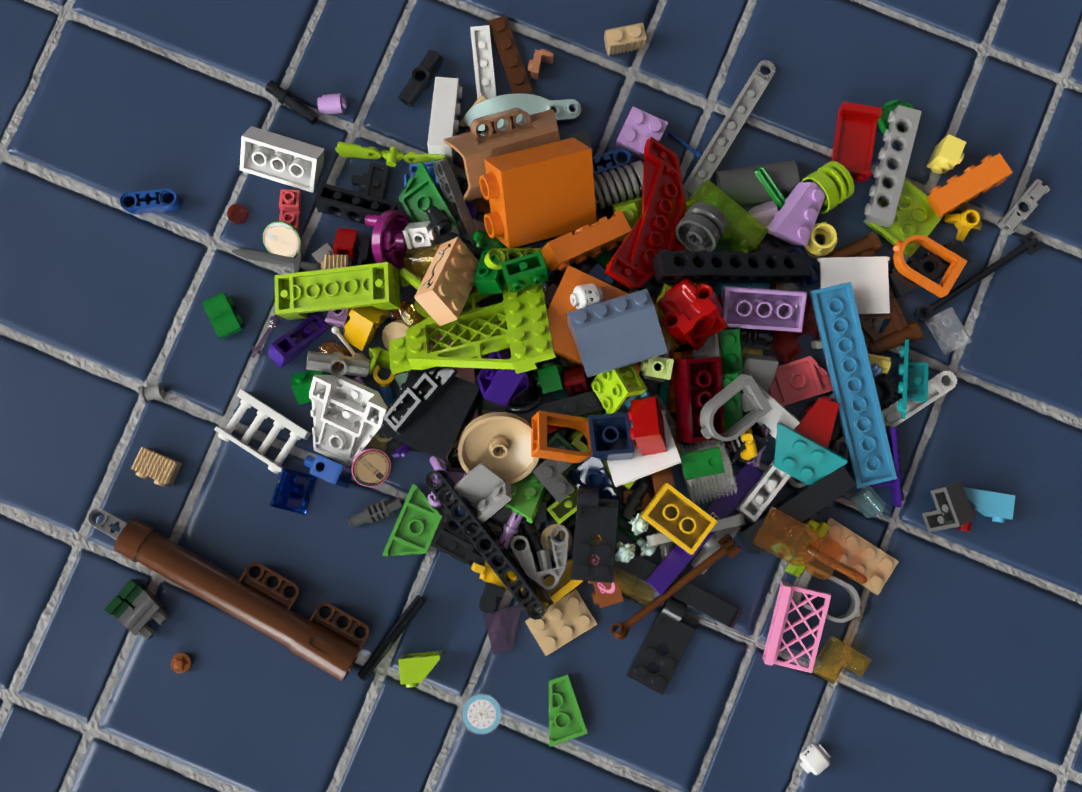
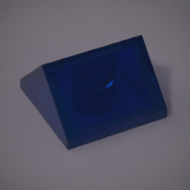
(293, 491)

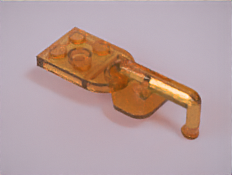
(802, 546)

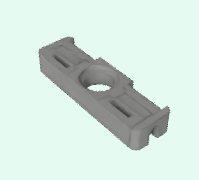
(1015, 215)

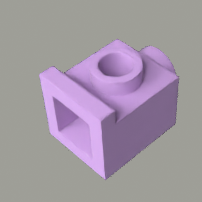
(338, 319)

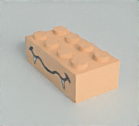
(448, 281)

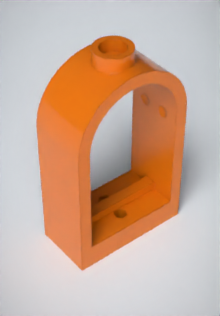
(949, 278)
(539, 436)

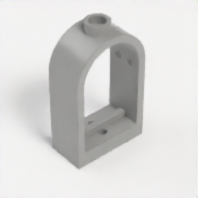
(756, 398)
(854, 609)

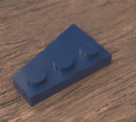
(594, 474)

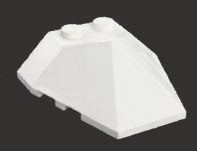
(344, 416)

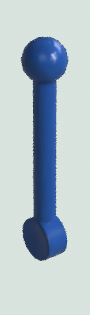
(697, 154)

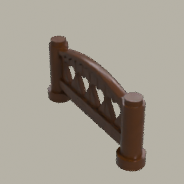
(897, 328)

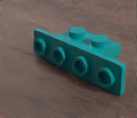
(914, 380)

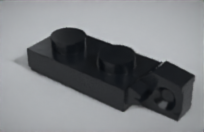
(456, 548)

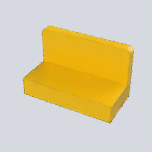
(564, 585)

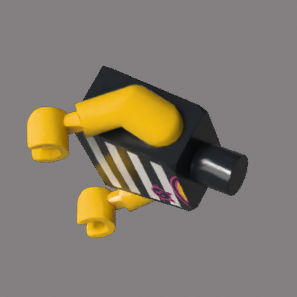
(747, 445)

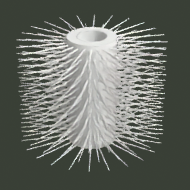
(691, 484)

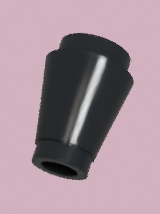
(439, 222)

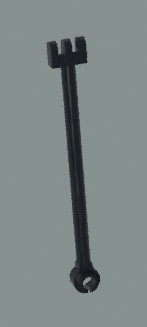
(1026, 246)

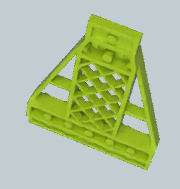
(526, 335)

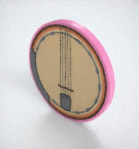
(370, 467)

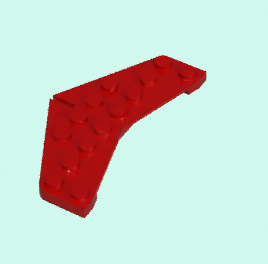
(661, 211)

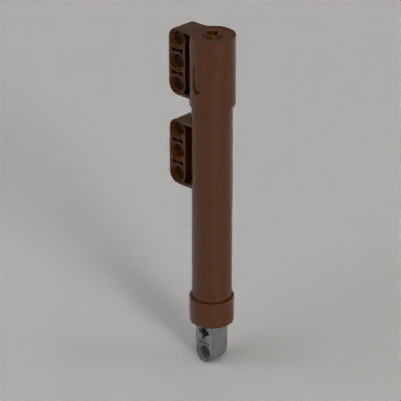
(246, 598)

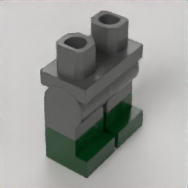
(137, 608)

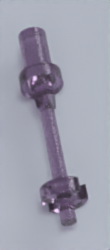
(276, 320)

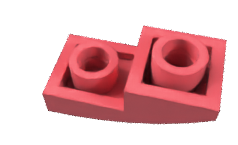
(290, 207)

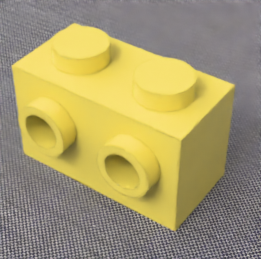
(946, 154)

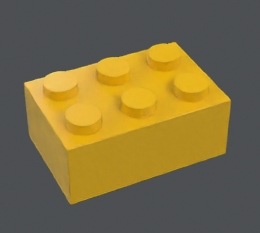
(678, 518)

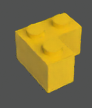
(363, 325)

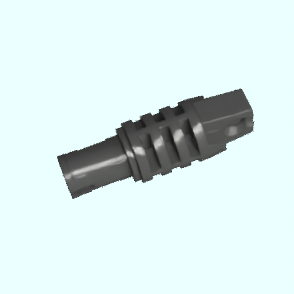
(375, 512)

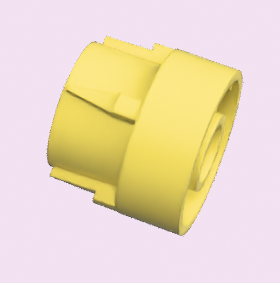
(829, 237)

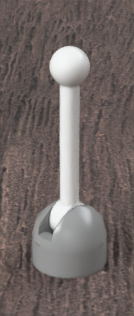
(335, 330)

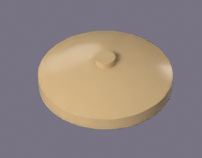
(500, 443)

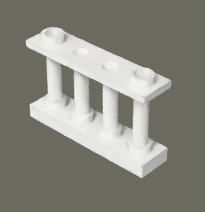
(264, 411)

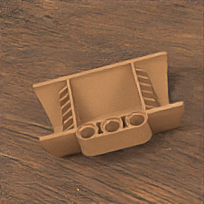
(493, 141)

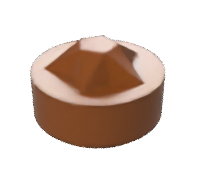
(181, 662)

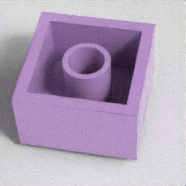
(637, 129)

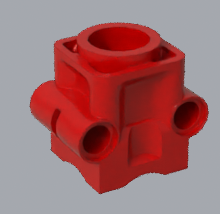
(691, 313)

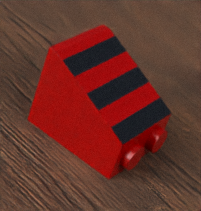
(818, 420)

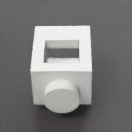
(419, 234)

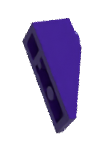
(296, 340)

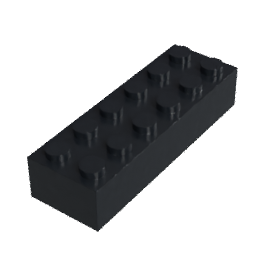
(803, 504)

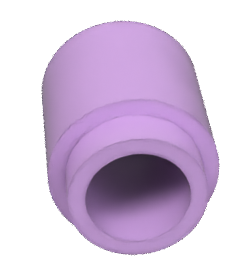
(332, 103)

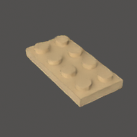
(862, 556)

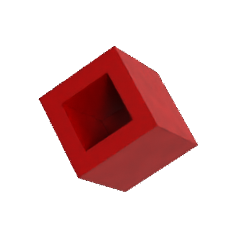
(346, 242)

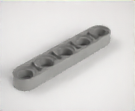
(723, 523)

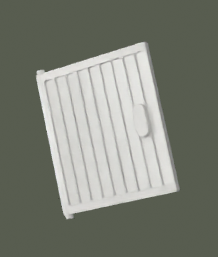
(867, 277)
(640, 466)

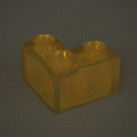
(836, 656)

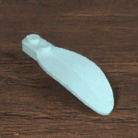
(526, 102)

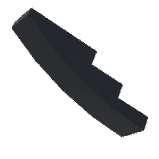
(419, 396)

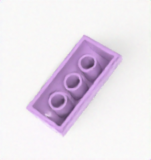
(763, 308)

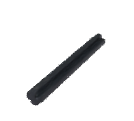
(391, 638)

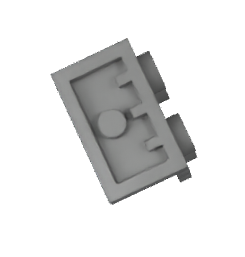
(485, 490)

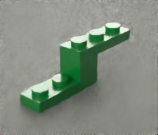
(732, 368)

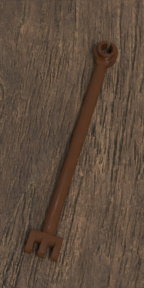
(728, 547)

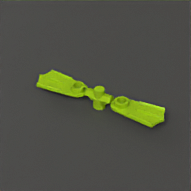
(392, 156)

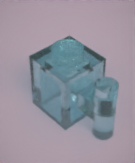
(868, 502)

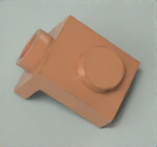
(540, 56)

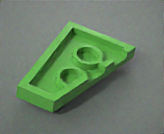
(564, 712)

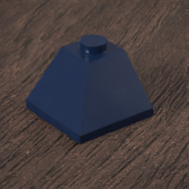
(610, 436)

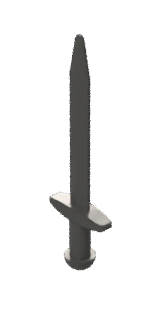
(297, 263)

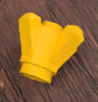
(964, 222)

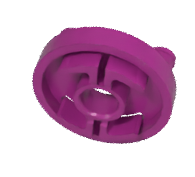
(388, 236)

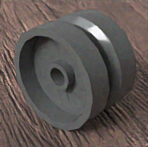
(701, 227)

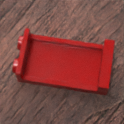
(855, 138)

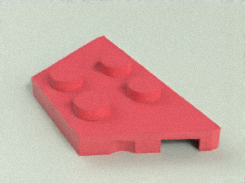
(799, 381)

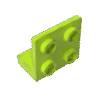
(617, 385)

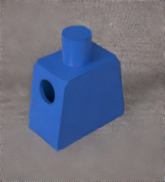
(329, 470)

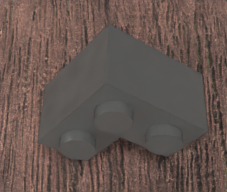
(551, 476)
(951, 508)

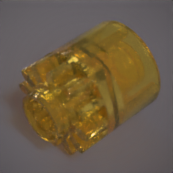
(419, 259)

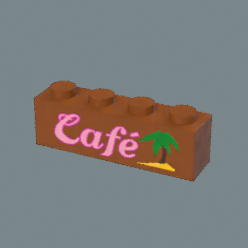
(605, 593)

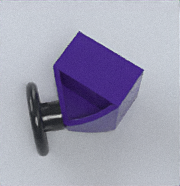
(507, 387)

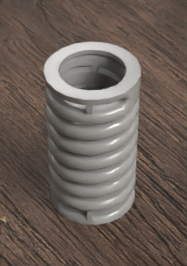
(616, 175)

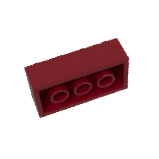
(694, 385)

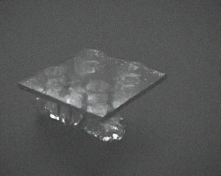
(948, 330)

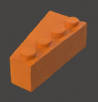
(969, 185)
(586, 242)

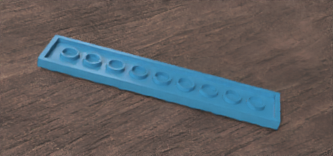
(853, 385)

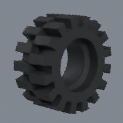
(890, 390)

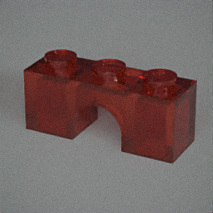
(784, 342)

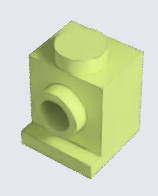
(665, 369)

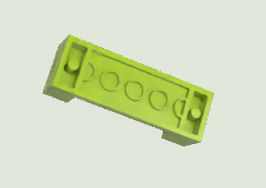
(337, 289)

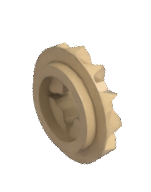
(547, 543)

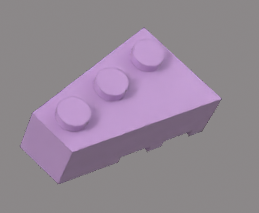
(798, 214)

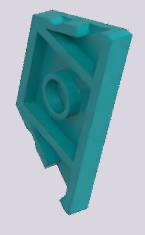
(803, 456)

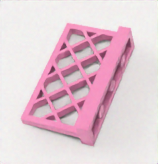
(778, 623)

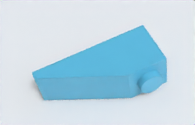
(992, 504)

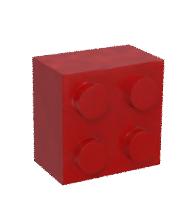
(647, 426)

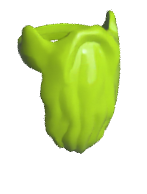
(380, 357)

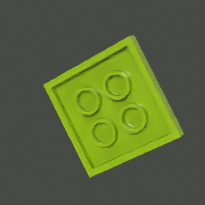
(912, 218)

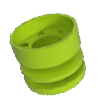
(835, 182)

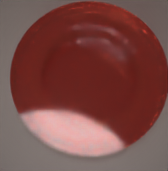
(237, 214)

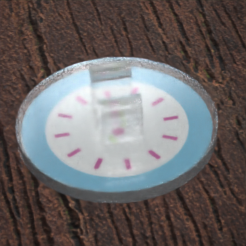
(481, 714)

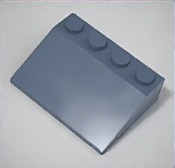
(617, 332)

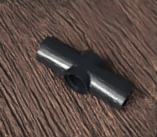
(415, 88)

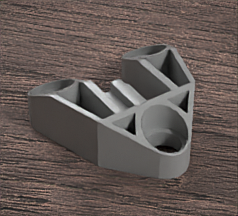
(560, 553)

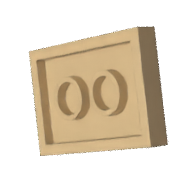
(561, 623)

